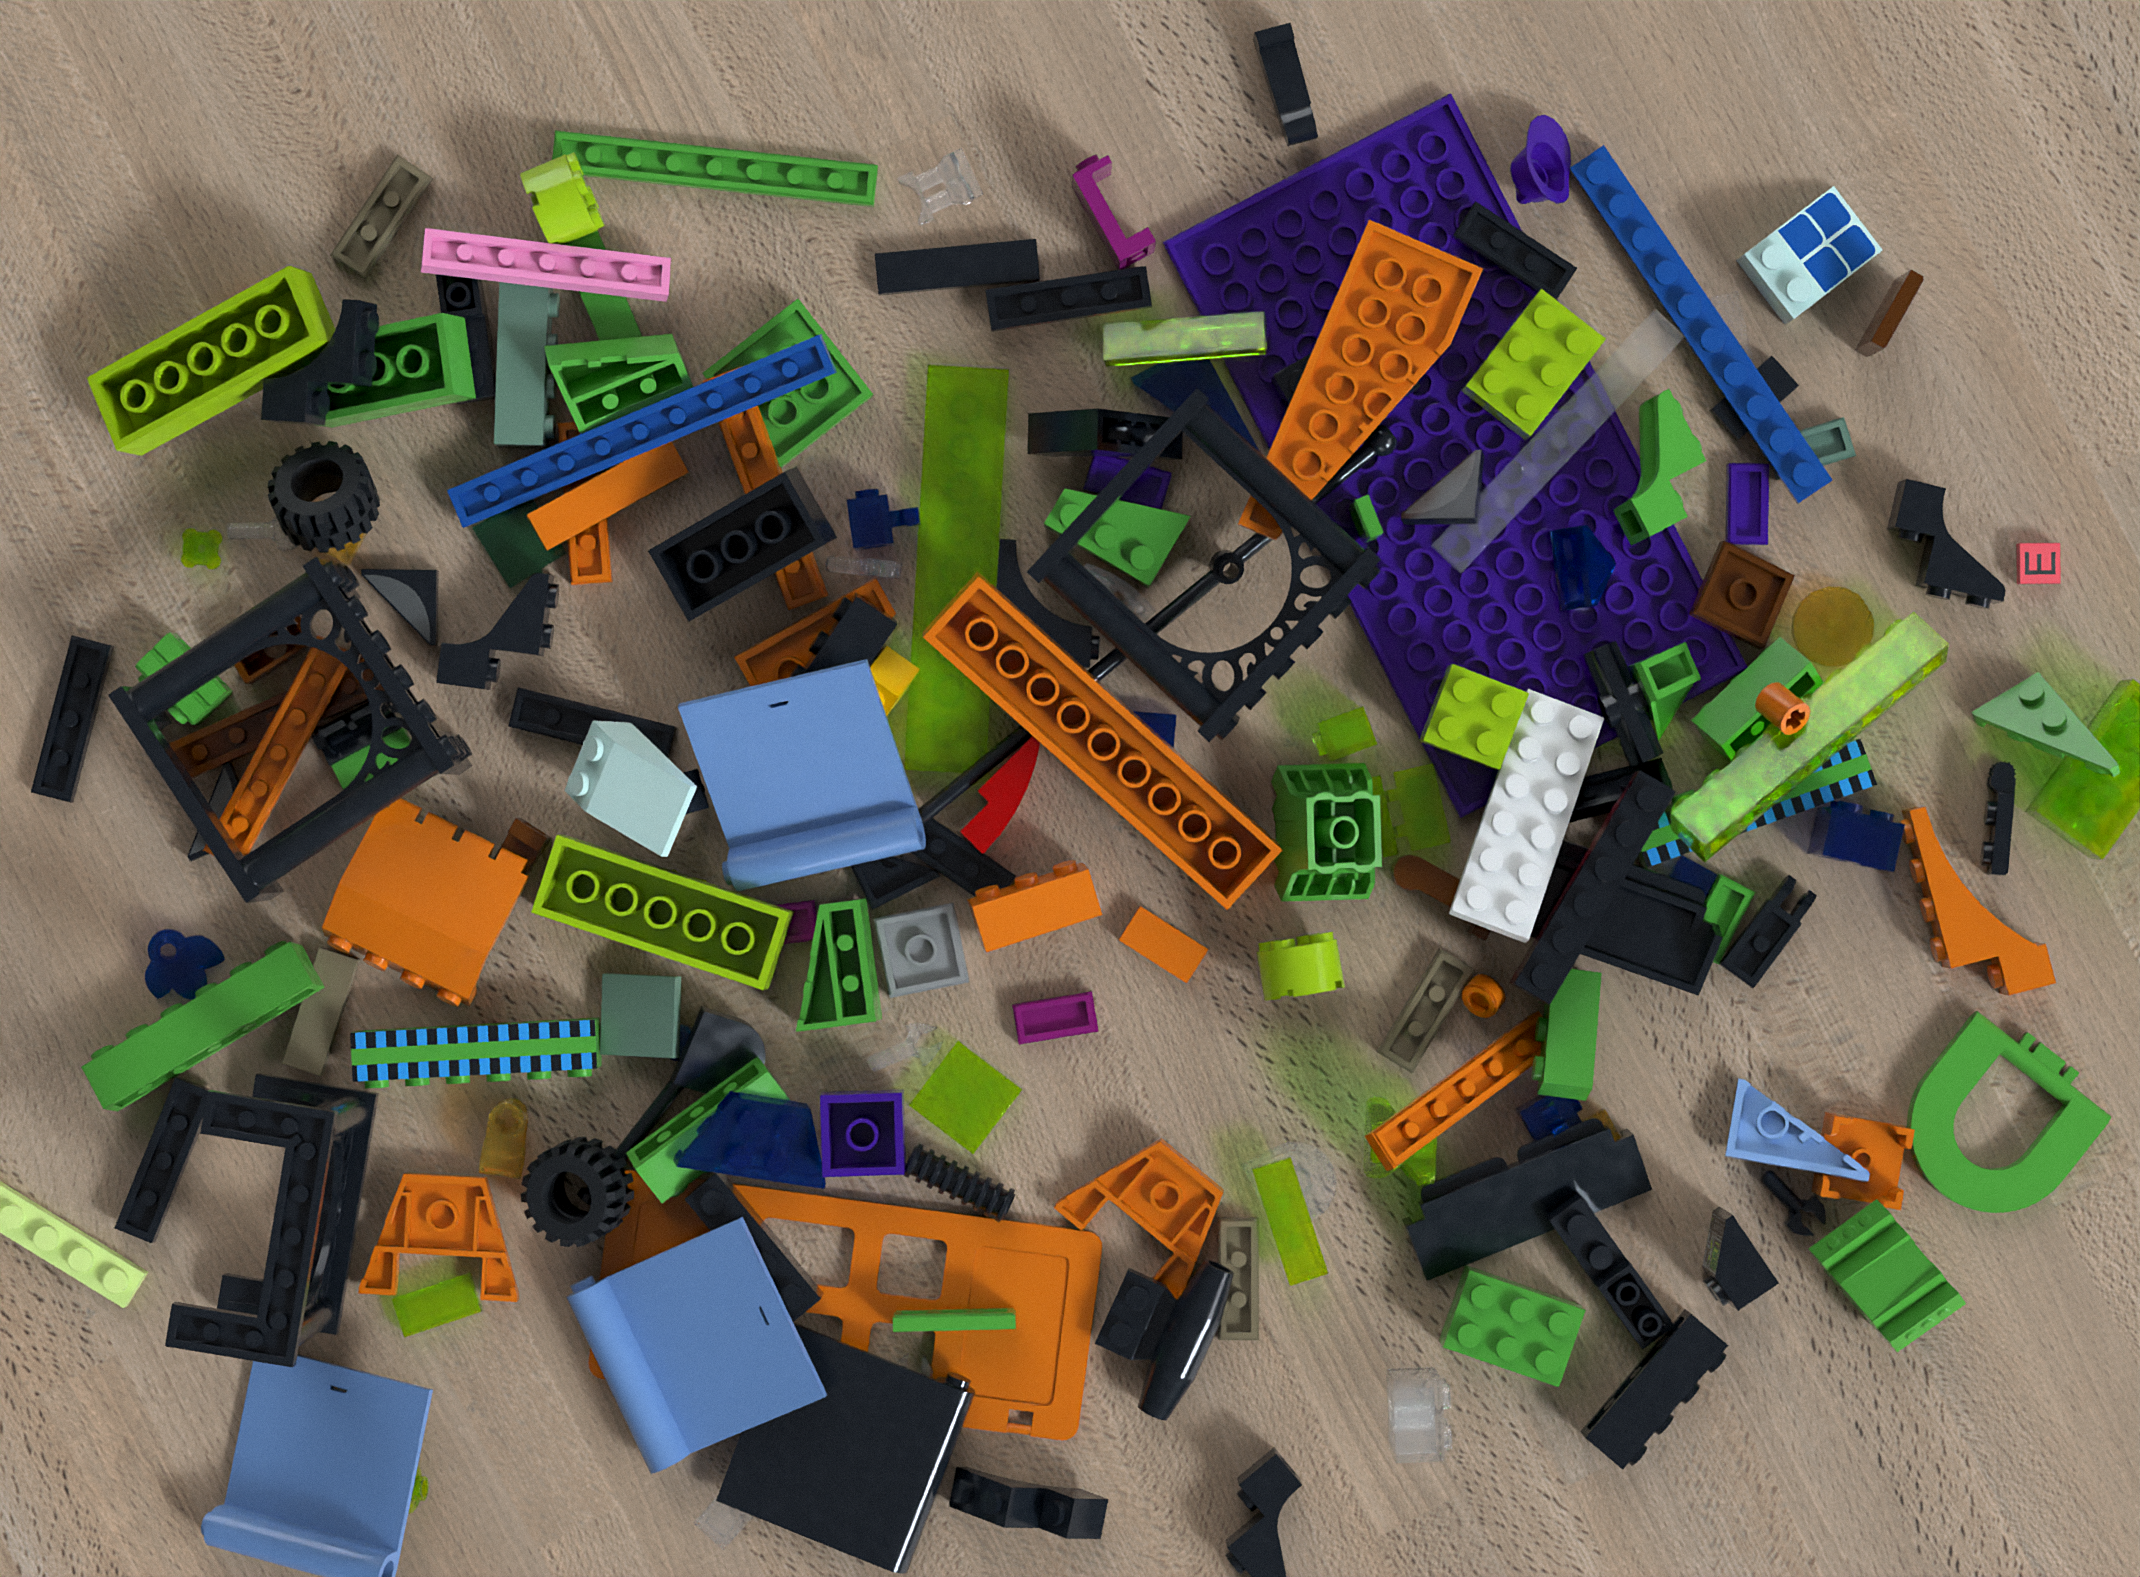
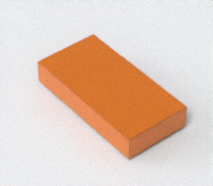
(1163, 944)

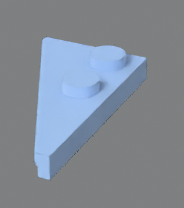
(1770, 1135)

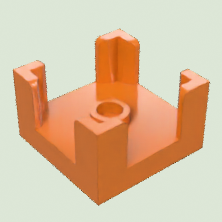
(1877, 1148)

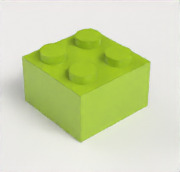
(1474, 717)

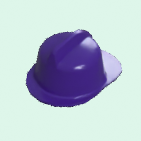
(1543, 165)

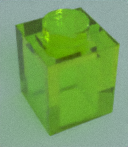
(1343, 734)

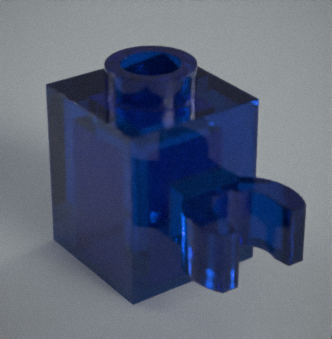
(874, 521)
(1549, 1115)

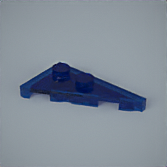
(1176, 380)

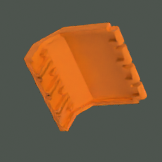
(424, 901)

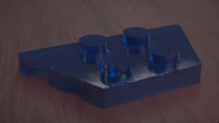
(758, 1141)

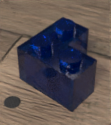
(1856, 838)

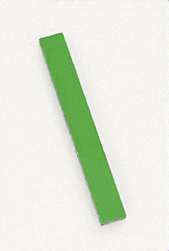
(720, 168)

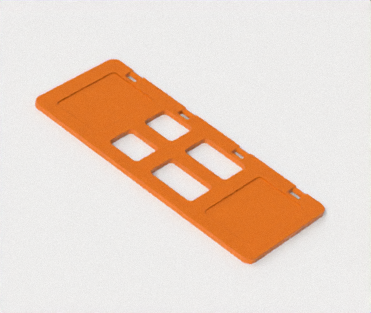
(1020, 1265)

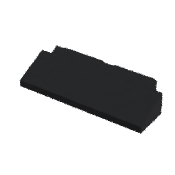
(1648, 927)
(1506, 1204)

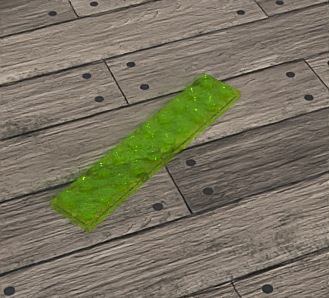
(954, 542)

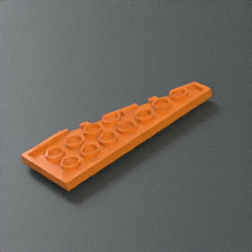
(1375, 345)

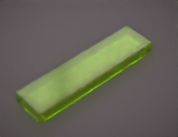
(1184, 339)

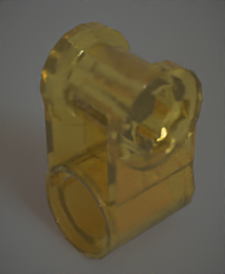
(505, 1147)

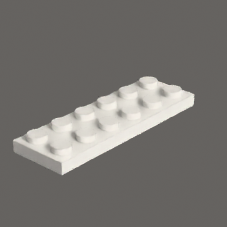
(1526, 817)

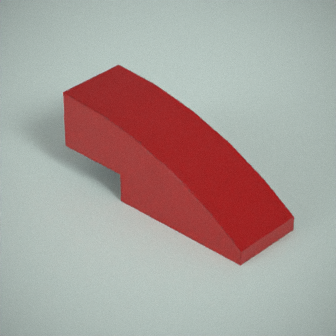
(1004, 794)

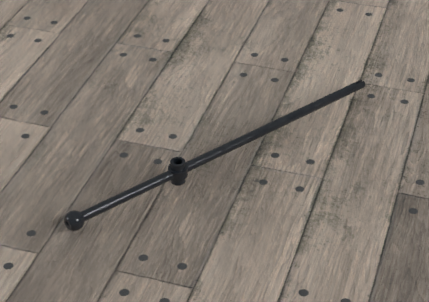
(1379, 443)

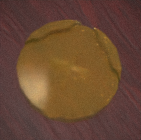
(1832, 626)

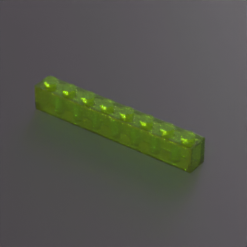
(1838, 714)

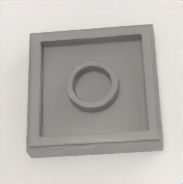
(921, 950)

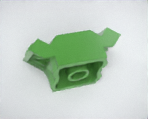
(1326, 832)
(1886, 1276)

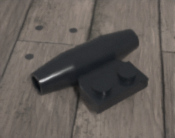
(1169, 1332)

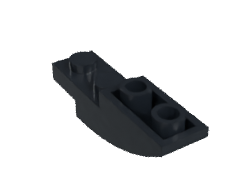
(466, 299)
(1610, 1271)

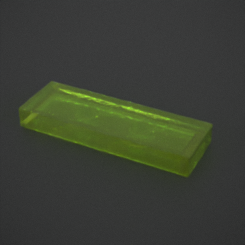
(1290, 1221)

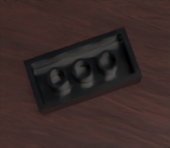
(742, 543)

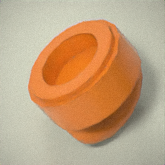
(1483, 996)

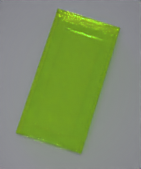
(437, 1304)

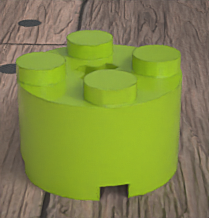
(562, 199)
(1301, 968)

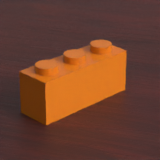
(1034, 905)

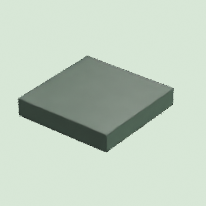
(640, 1015)

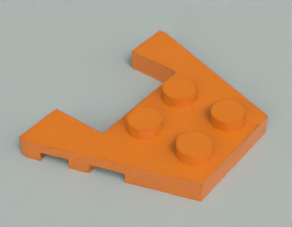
(1160, 1194)
(442, 1218)

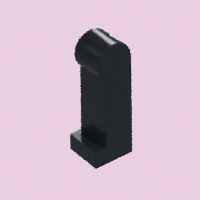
(1286, 83)

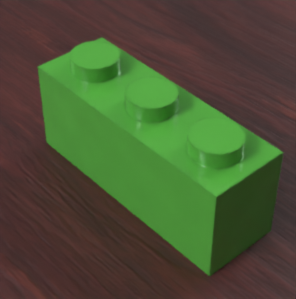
(1732, 717)
(1569, 1038)

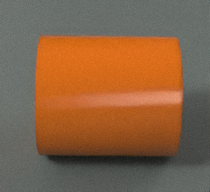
(1782, 708)

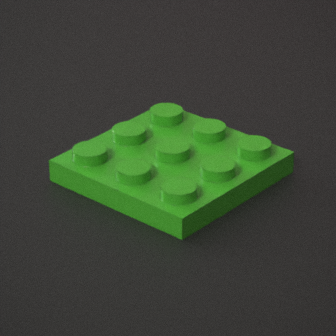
(808, 412)

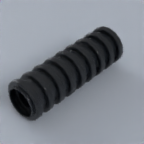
(959, 1182)

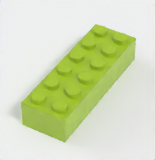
(212, 361)
(662, 912)

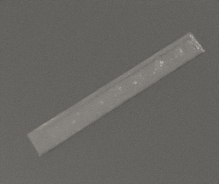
(1560, 438)

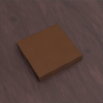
(1890, 313)
(1741, 595)

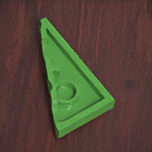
(2040, 717)

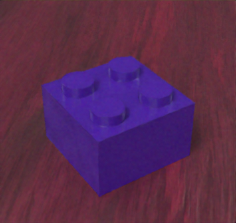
(863, 1133)

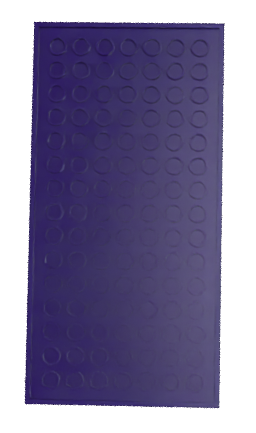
(1502, 613)

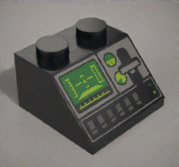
(1733, 1264)

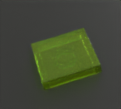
(965, 1097)

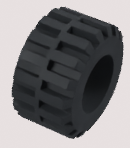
(318, 472)
(549, 1201)

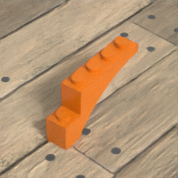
(1961, 925)

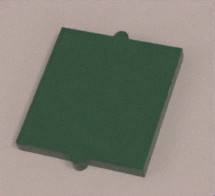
(515, 545)

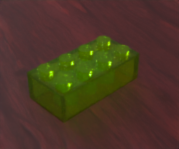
(2094, 807)

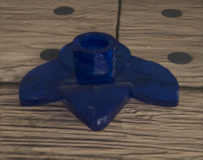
(183, 970)

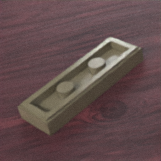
(381, 216)
(1425, 1010)
(321, 1013)
(1240, 1253)

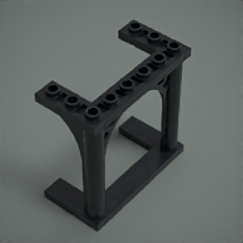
(1289, 506)
(430, 752)
(313, 1224)

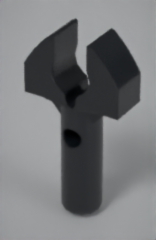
(1793, 1204)

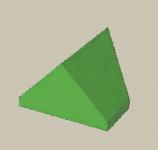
(1665, 683)

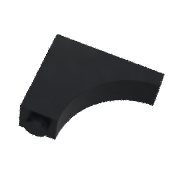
(1095, 433)
(1072, 637)

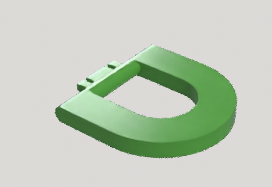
(2046, 1159)

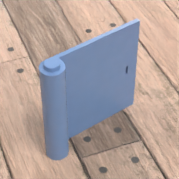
(803, 778)
(695, 1344)
(322, 1470)

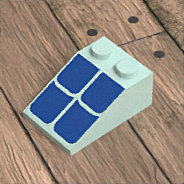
(1809, 255)

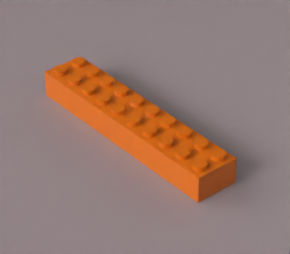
(1101, 740)

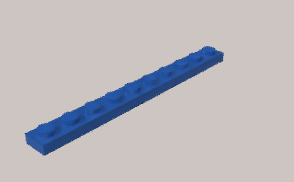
(1700, 324)
(642, 431)

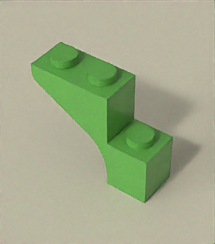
(1665, 452)

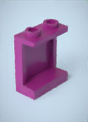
(1121, 250)

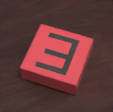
(2038, 563)

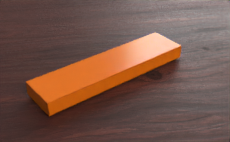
(606, 495)
(589, 549)

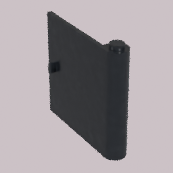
(857, 1462)

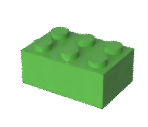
(1511, 1325)

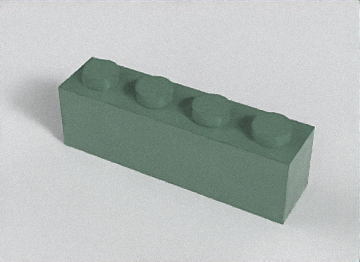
(522, 366)

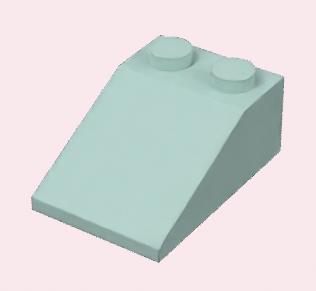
(630, 785)

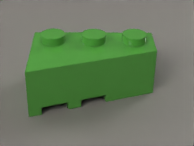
(616, 376)
(1127, 537)
(841, 970)

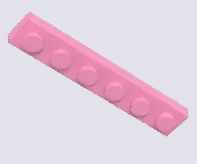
(545, 265)

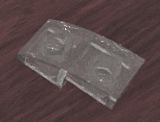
(1130, 596)

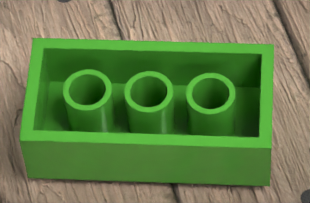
(418, 368)

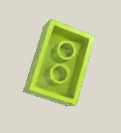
(1533, 364)

